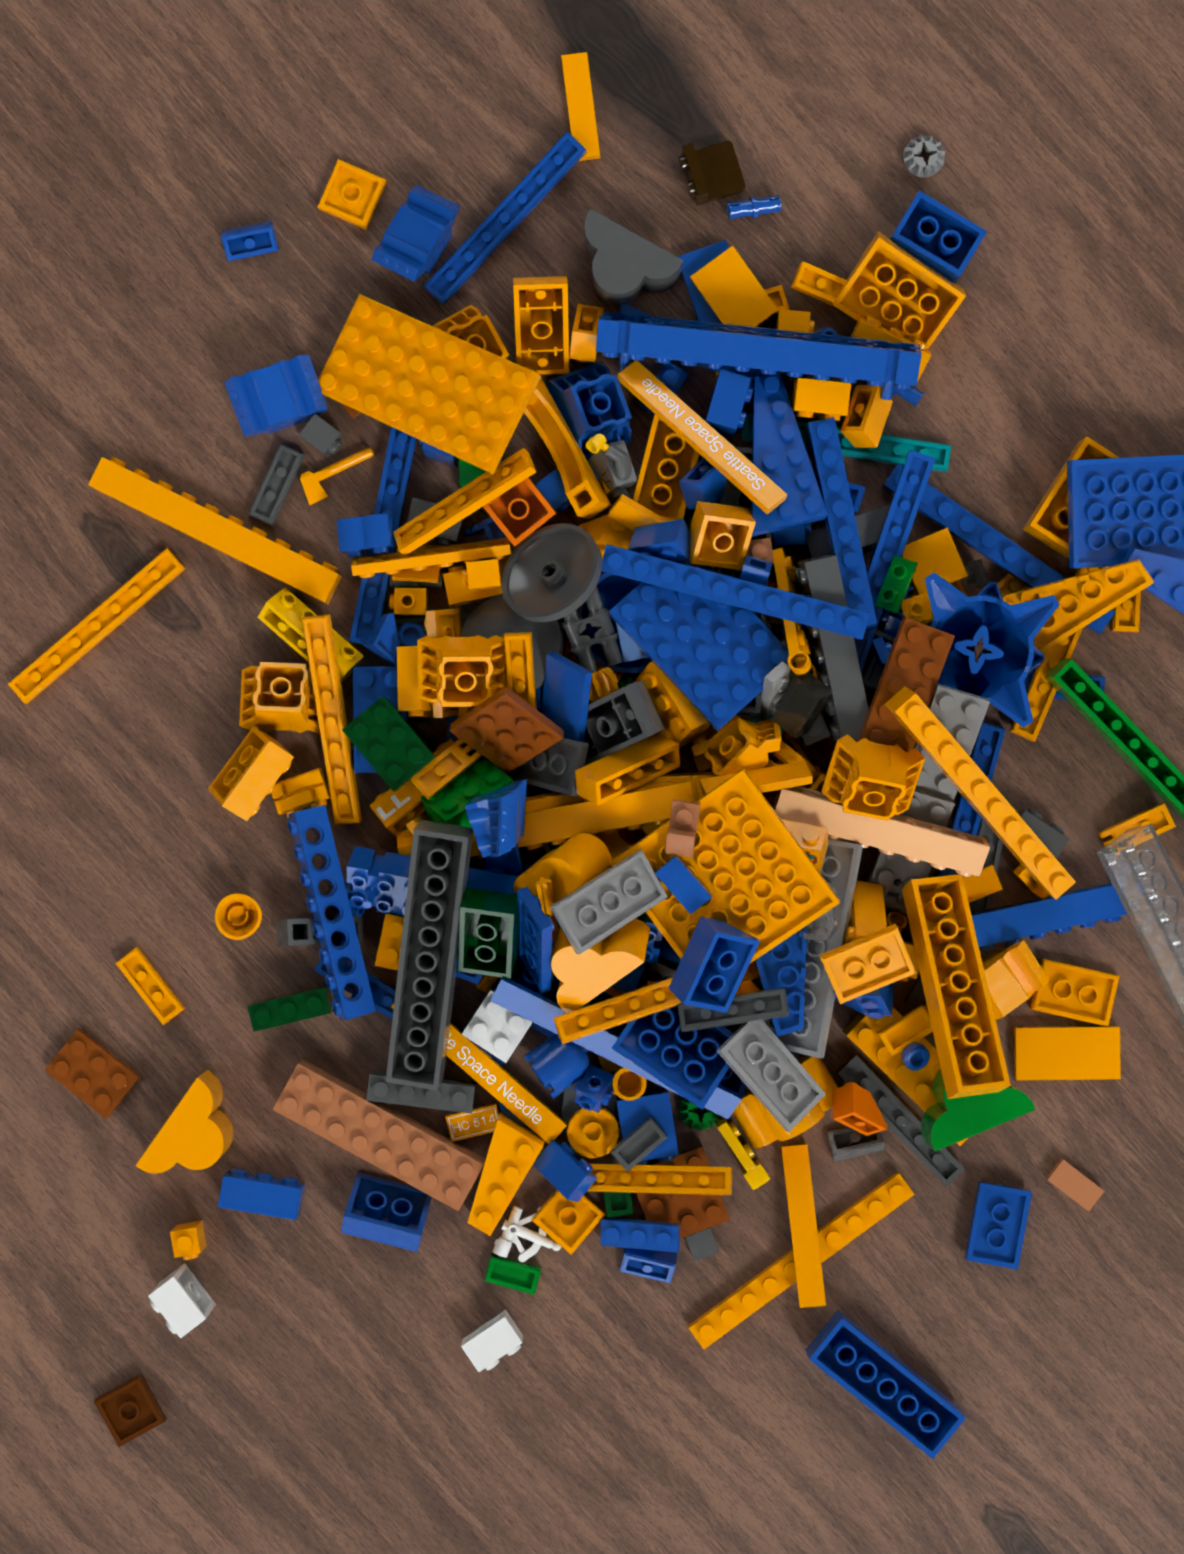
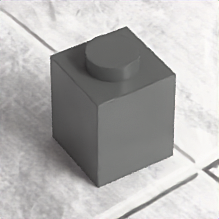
(322, 436)

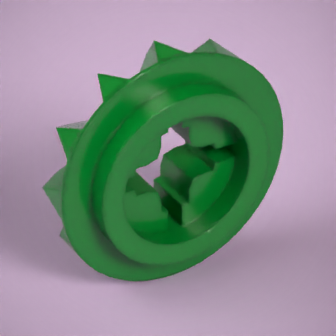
(691, 1118)

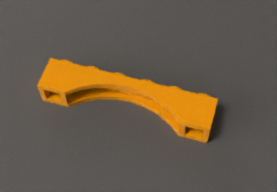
(577, 476)

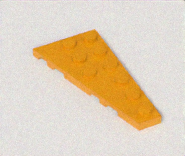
(1083, 598)

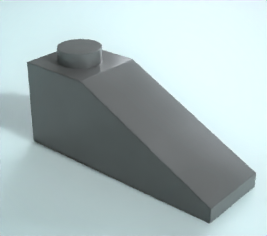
(300, 932)

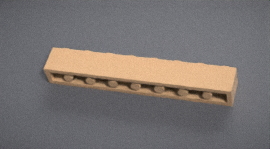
(899, 835)

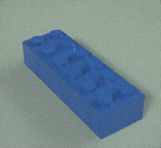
(885, 1384)

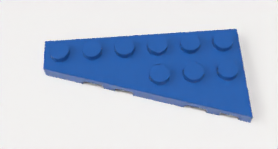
(783, 458)

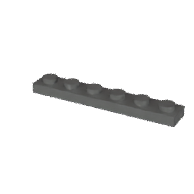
(901, 1120)

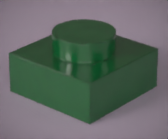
(618, 1203)

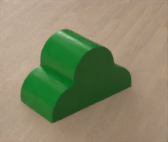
(964, 1117)

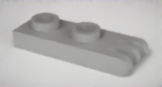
(773, 689)

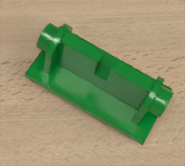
(896, 584)

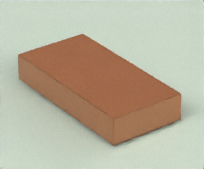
(1074, 1184)

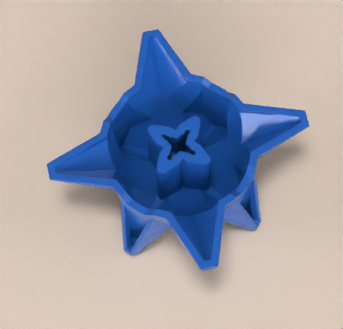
(1006, 643)

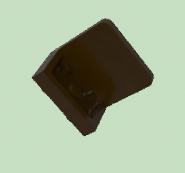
(711, 171)

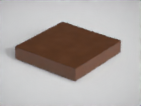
(130, 1410)

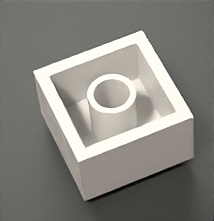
(496, 1028)
(181, 1301)

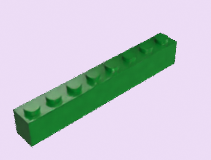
(1119, 732)

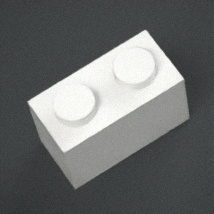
(492, 1341)

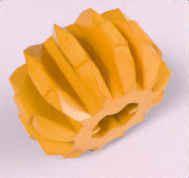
(602, 684)

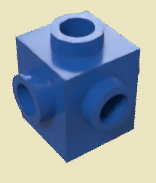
(594, 1089)

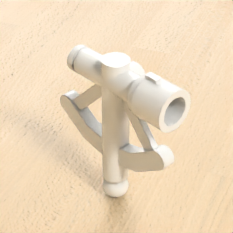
(514, 1228)

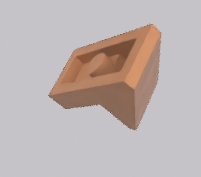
(682, 828)

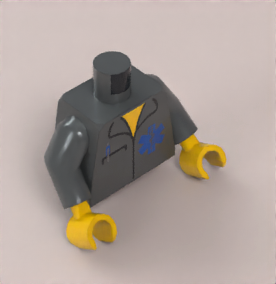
(611, 466)

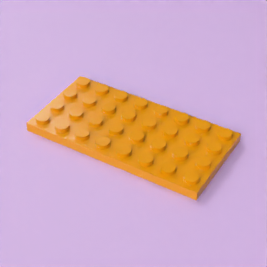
(427, 383)

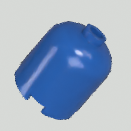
(558, 1064)

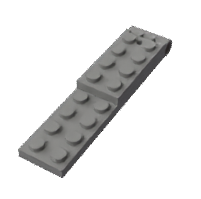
(934, 793)

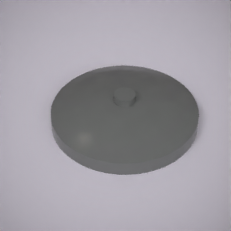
(551, 572)
(497, 618)

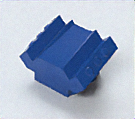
(417, 234)
(276, 396)
(592, 405)
(498, 818)

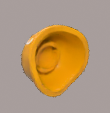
(238, 916)

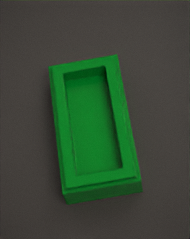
(512, 1274)

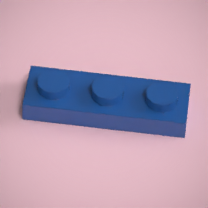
(640, 1234)

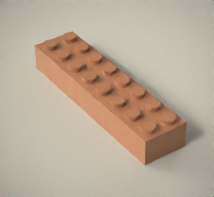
(379, 1134)

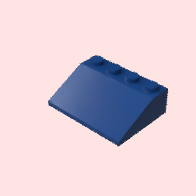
(676, 1058)

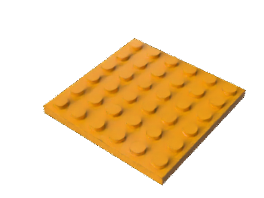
(749, 866)

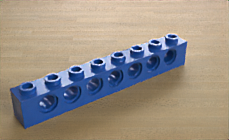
(349, 948)

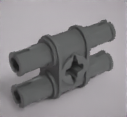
(604, 636)

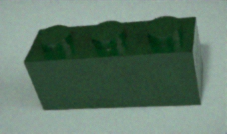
(290, 1008)

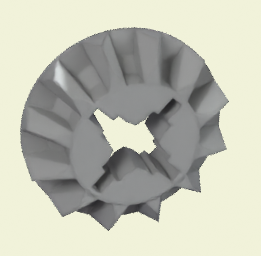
(917, 165)

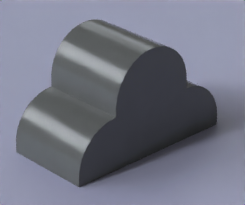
(626, 262)
(620, 721)

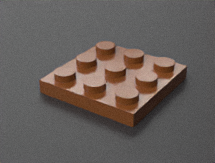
(506, 730)
(690, 1210)

